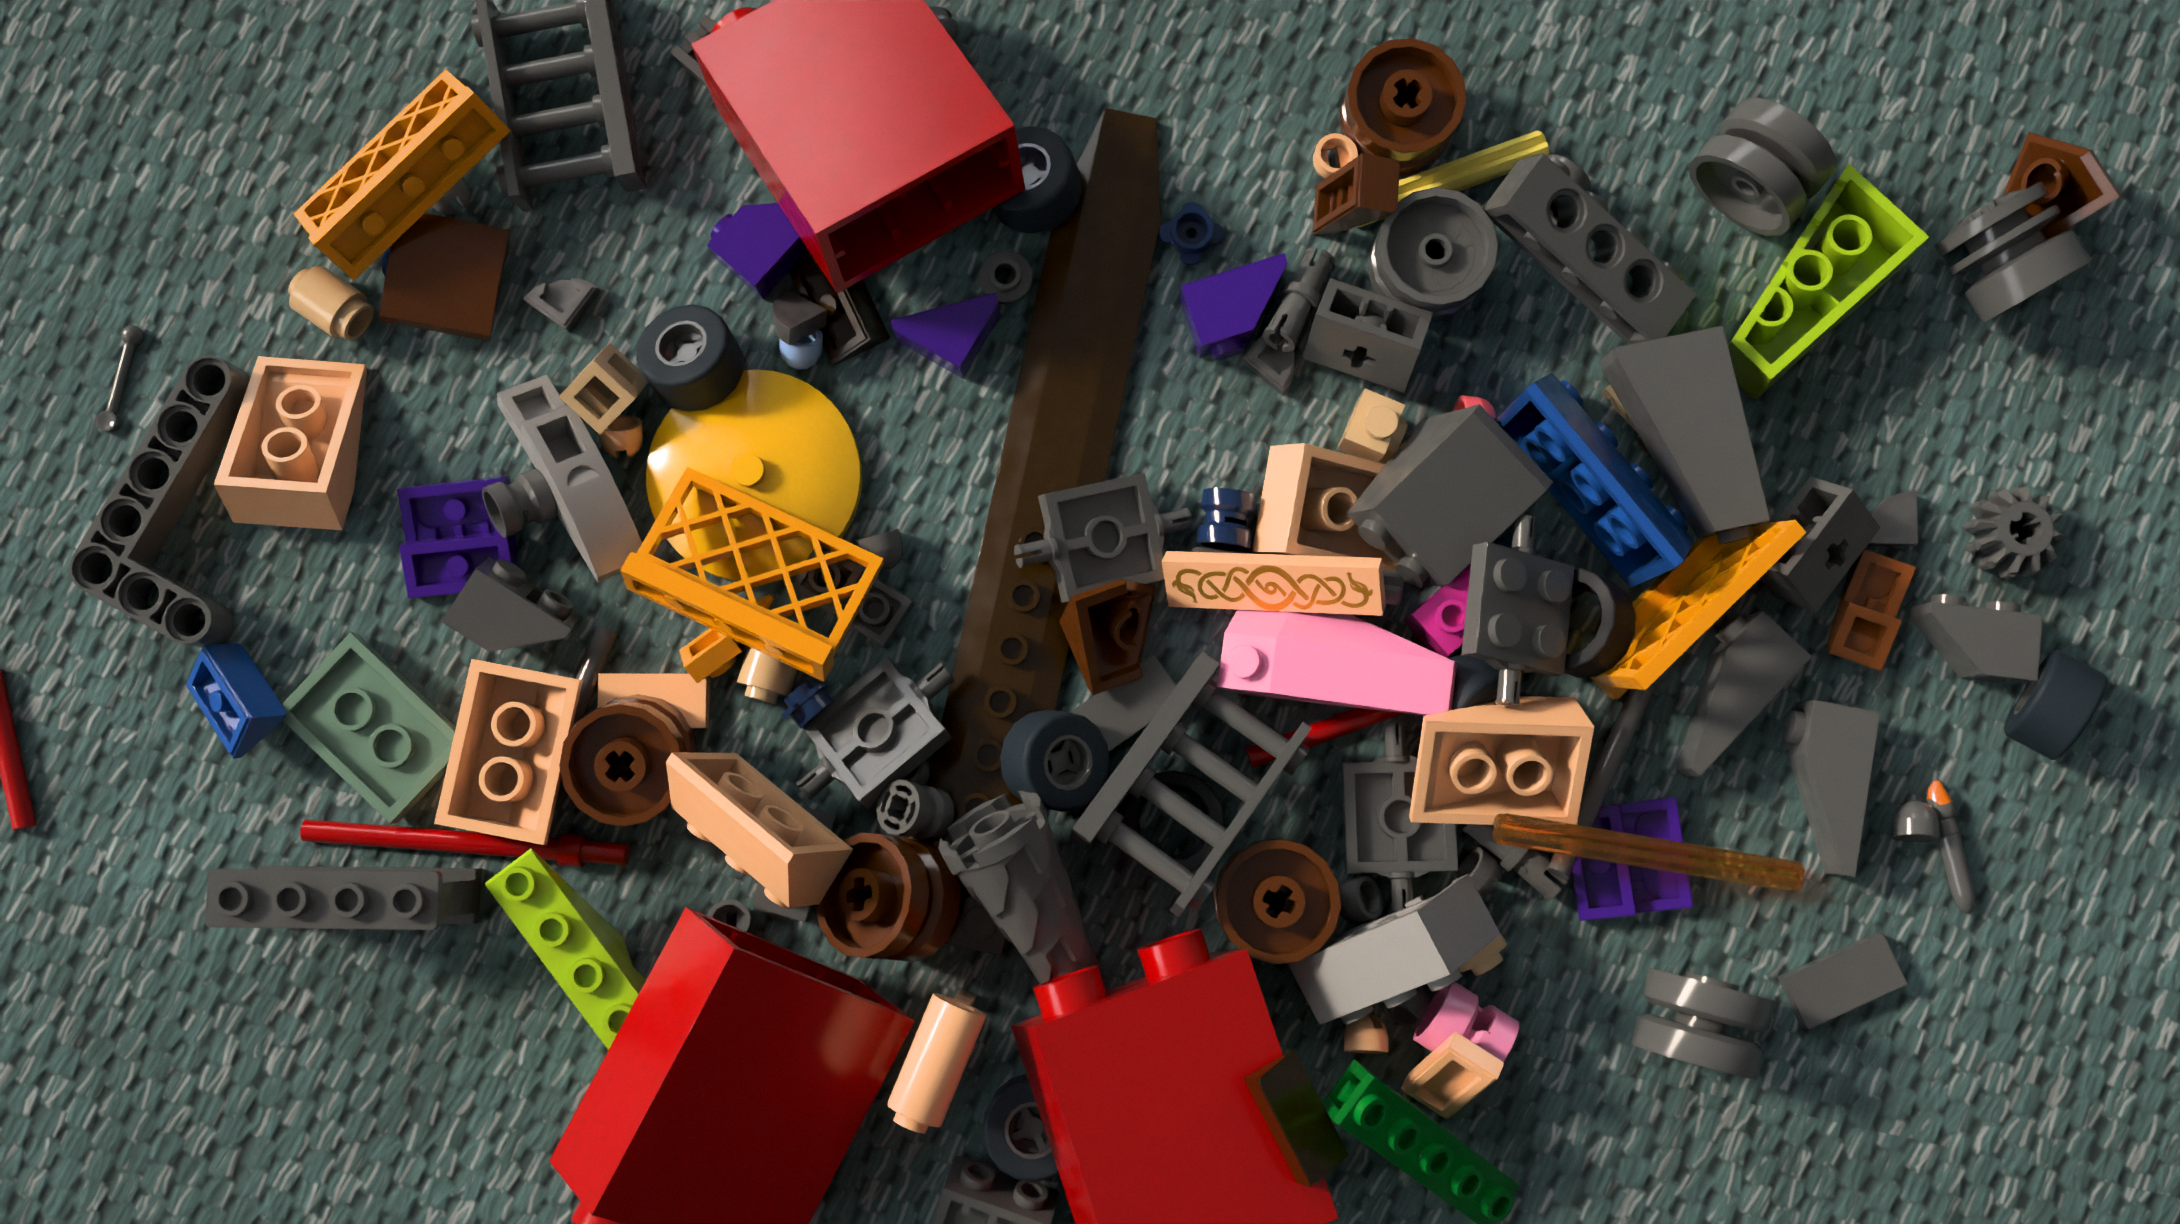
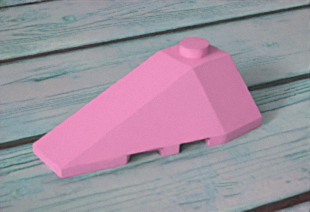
(1332, 663)

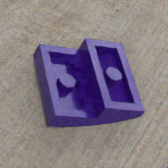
(448, 535)
(1621, 889)

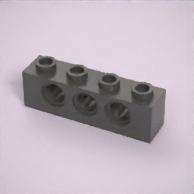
(1522, 213)

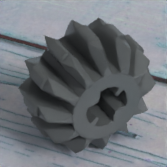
(1994, 536)

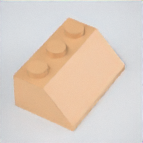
(508, 752)
(756, 826)

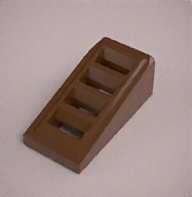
(1356, 194)

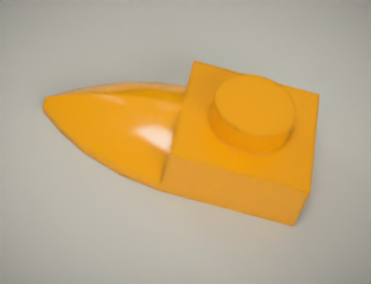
(713, 652)

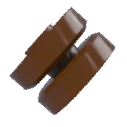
(1404, 103)
(597, 766)
(890, 900)
(1308, 907)

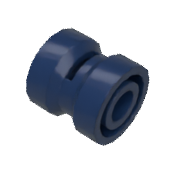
(1226, 519)

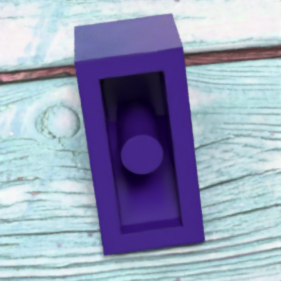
(757, 245)
(1230, 305)

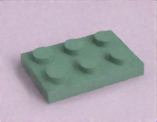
(372, 727)

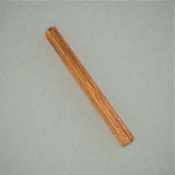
(1647, 852)

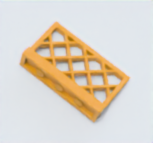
(443, 139)
(1691, 599)
(720, 606)

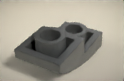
(881, 610)

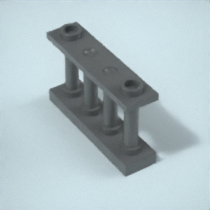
(609, 108)
(1136, 778)

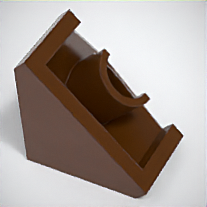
(2069, 174)
(1109, 632)

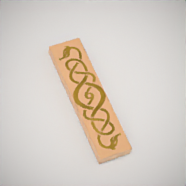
(1275, 582)

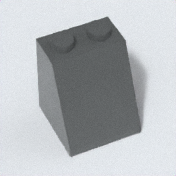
(1444, 491)

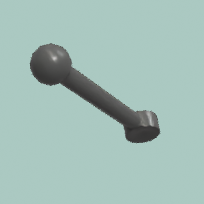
(109, 420)

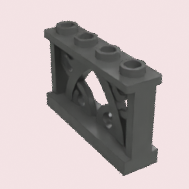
(343, 897)

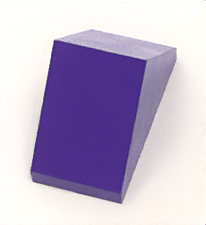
(951, 332)

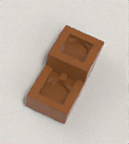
(1868, 609)

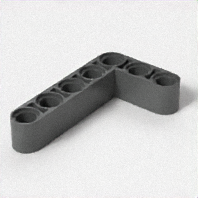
(162, 507)

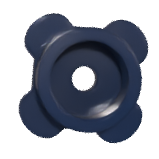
(1192, 218)
(806, 702)

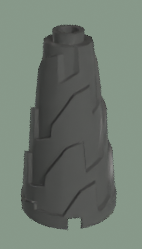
(1021, 880)

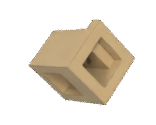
(604, 388)
(1374, 428)

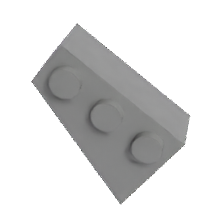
(1396, 954)

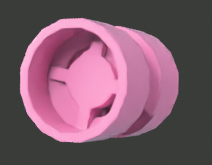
(1458, 1010)

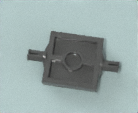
(1102, 535)
(1517, 610)
(876, 732)
(1379, 826)

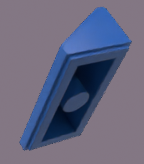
(234, 697)

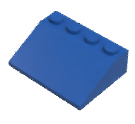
(1596, 483)

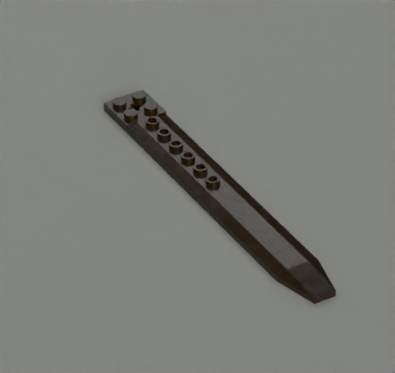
(1054, 441)

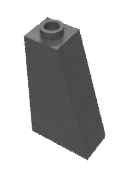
(1694, 427)

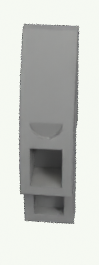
(575, 472)

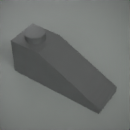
(1738, 683)
(1832, 769)

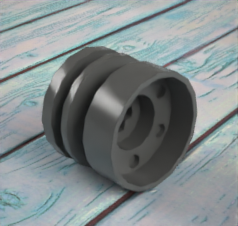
(2011, 251)

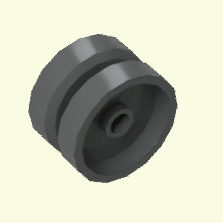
(1763, 166)
(1450, 229)
(1703, 1022)

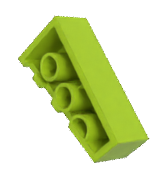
(1831, 270)

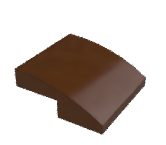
(445, 277)

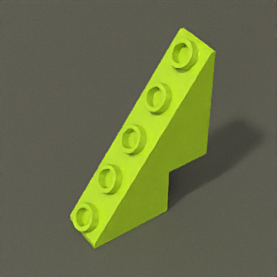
(571, 941)

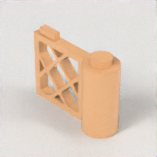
(936, 1061)

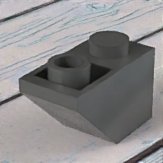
(507, 611)
(1982, 642)

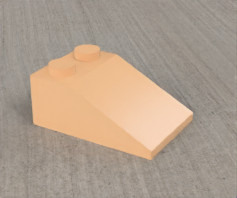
(294, 444)
(1308, 504)
(1502, 762)

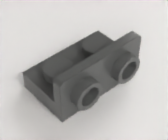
(989, 1196)

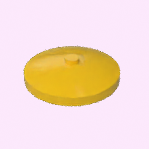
(767, 441)

